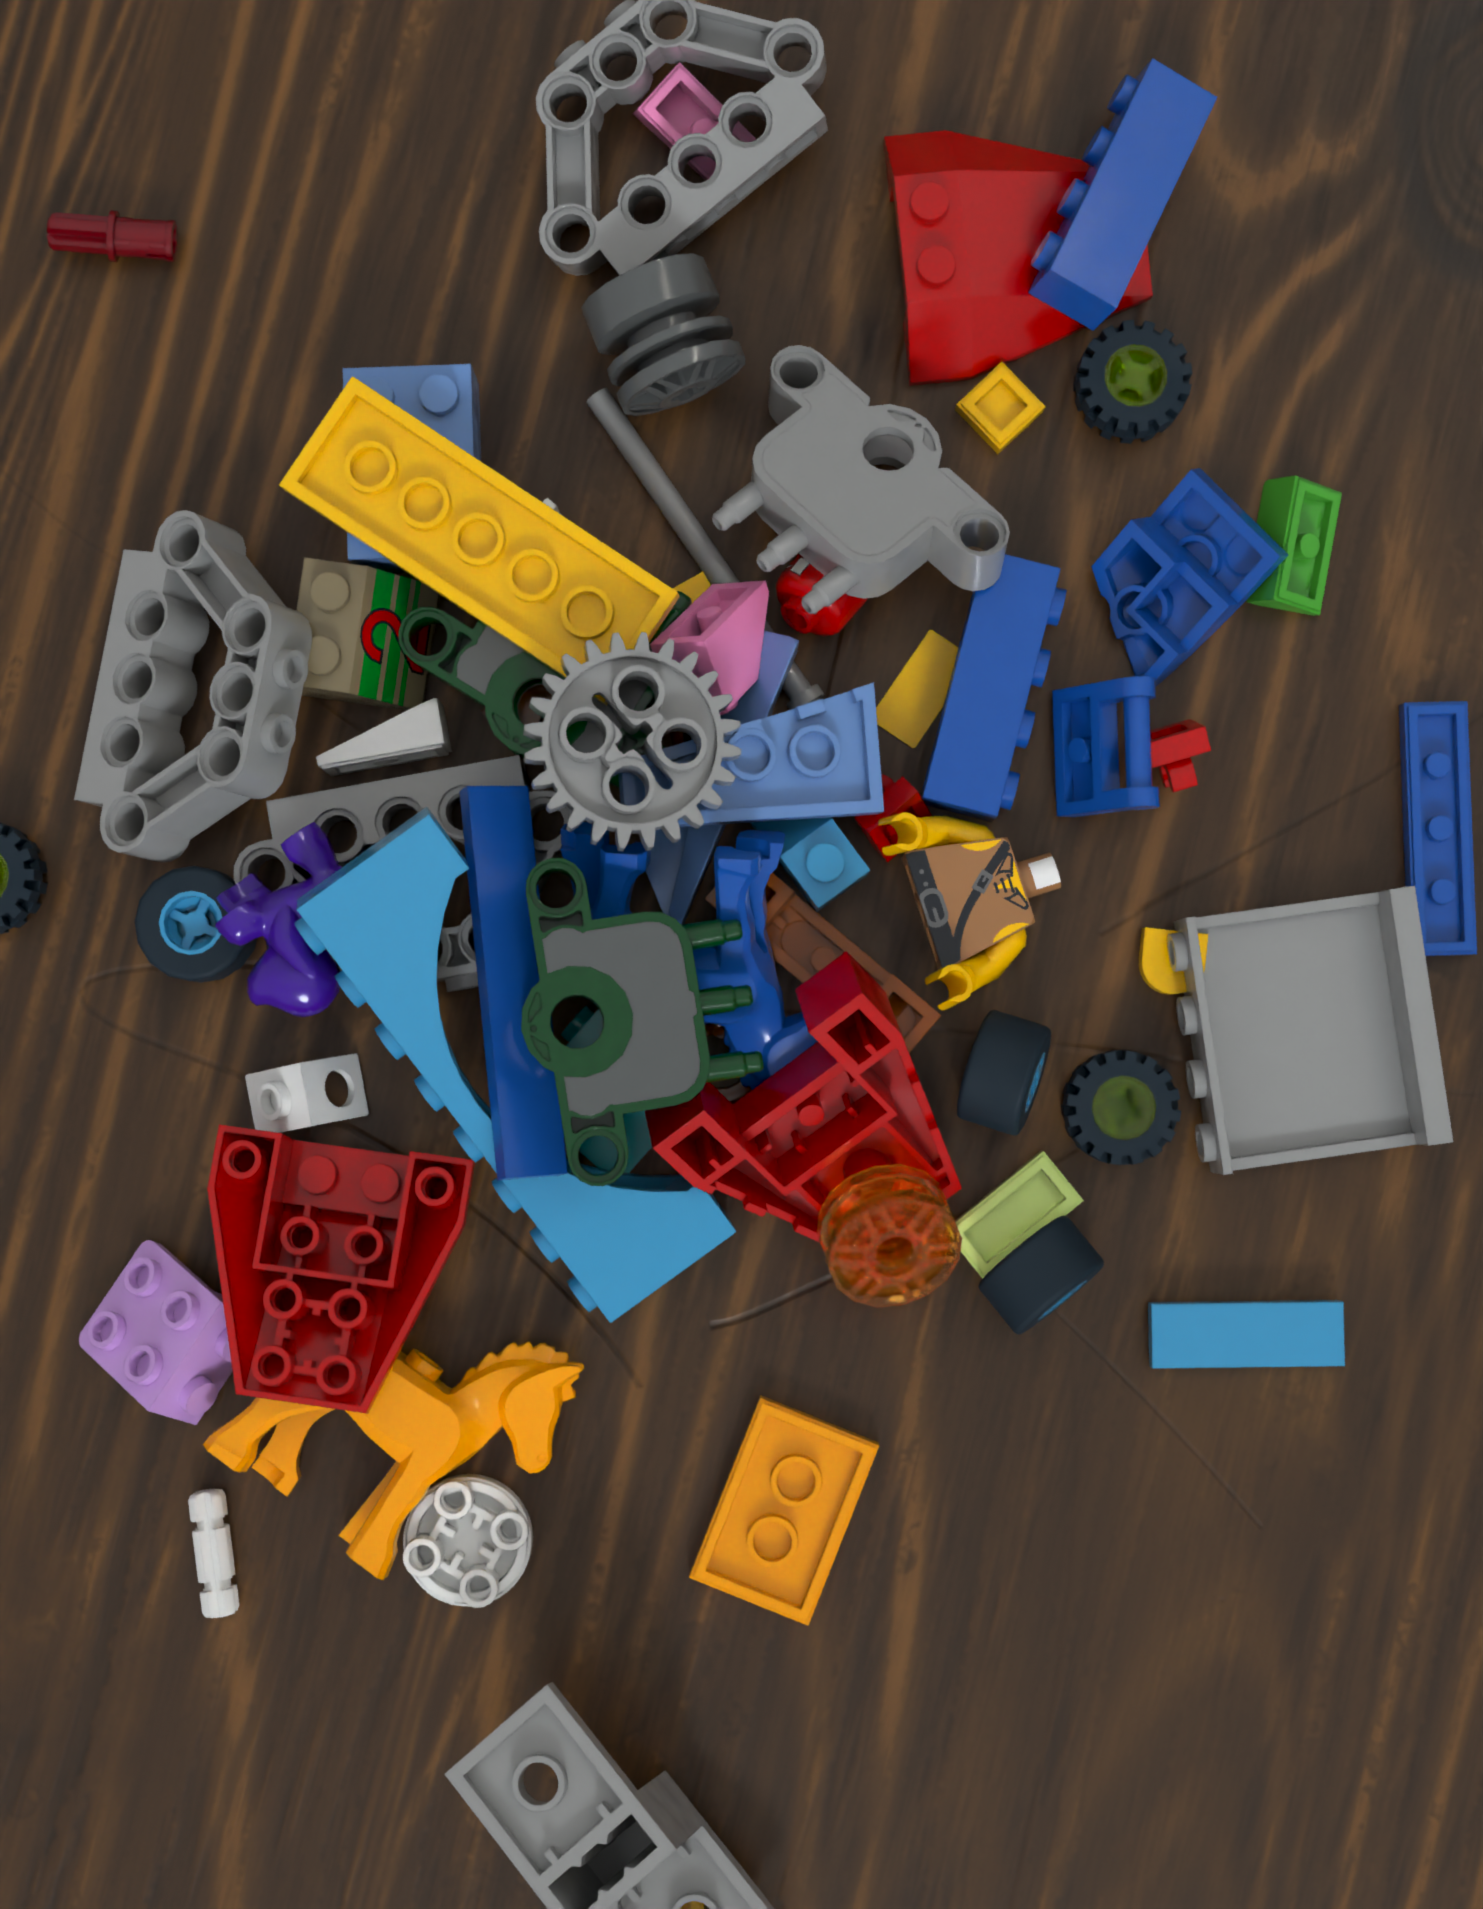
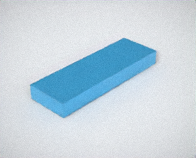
(1246, 1334)

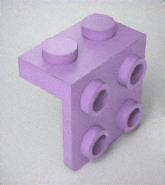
(162, 1335)

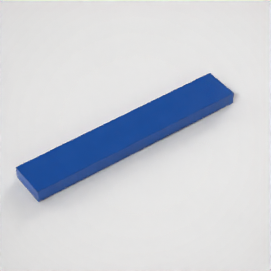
(521, 1091)

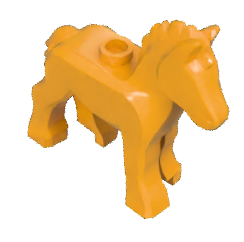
(420, 1427)

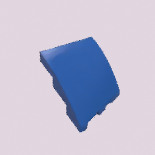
(1182, 573)

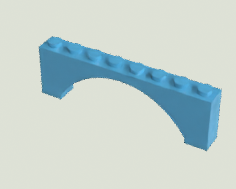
(384, 932)

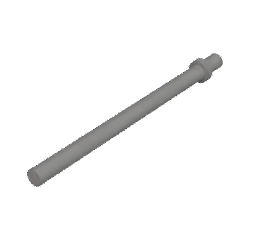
(682, 519)

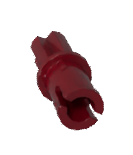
(113, 236)

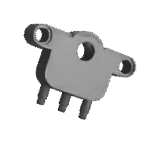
(844, 514)

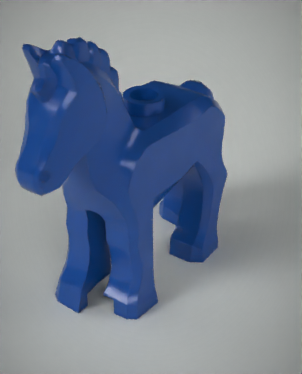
(740, 895)

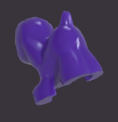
(289, 970)

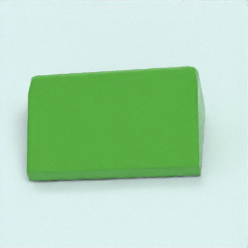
(1303, 522)

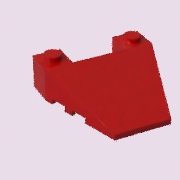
(818, 1118)

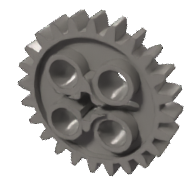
(679, 705)

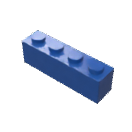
(1121, 195)
(990, 690)

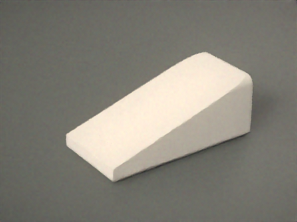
(402, 739)

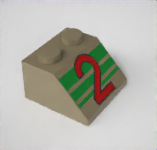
(356, 636)

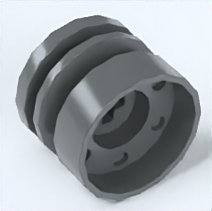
(663, 334)

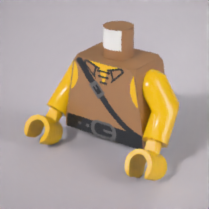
(969, 896)

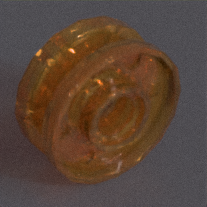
(888, 1235)

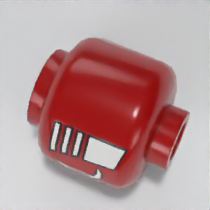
(796, 583)

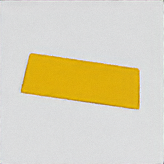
(918, 690)

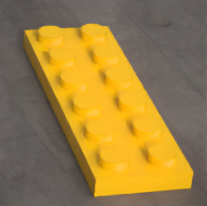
(472, 532)

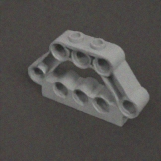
(711, 40)
(145, 685)
(371, 810)

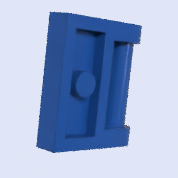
(1089, 751)

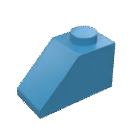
(817, 858)

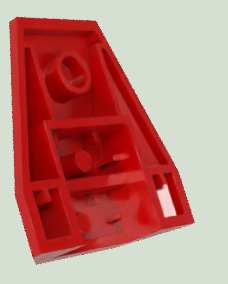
(966, 246)

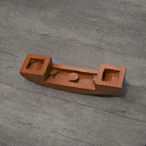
(808, 942)

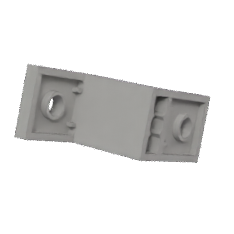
(599, 1834)

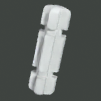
(213, 1553)

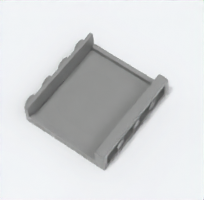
(1310, 1031)

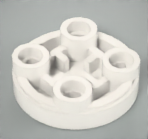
(468, 1540)

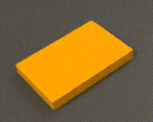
(784, 1510)

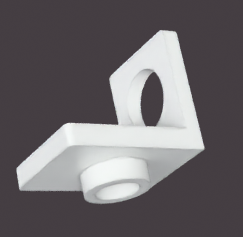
(296, 1094)

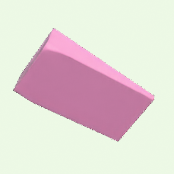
(682, 108)

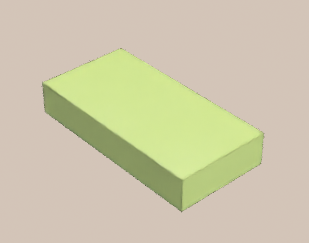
(1015, 1212)

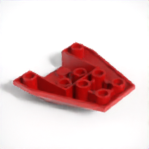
(327, 1259)

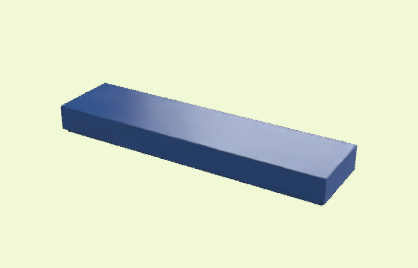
(1439, 823)

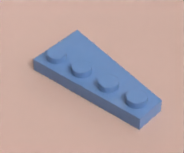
(792, 765)

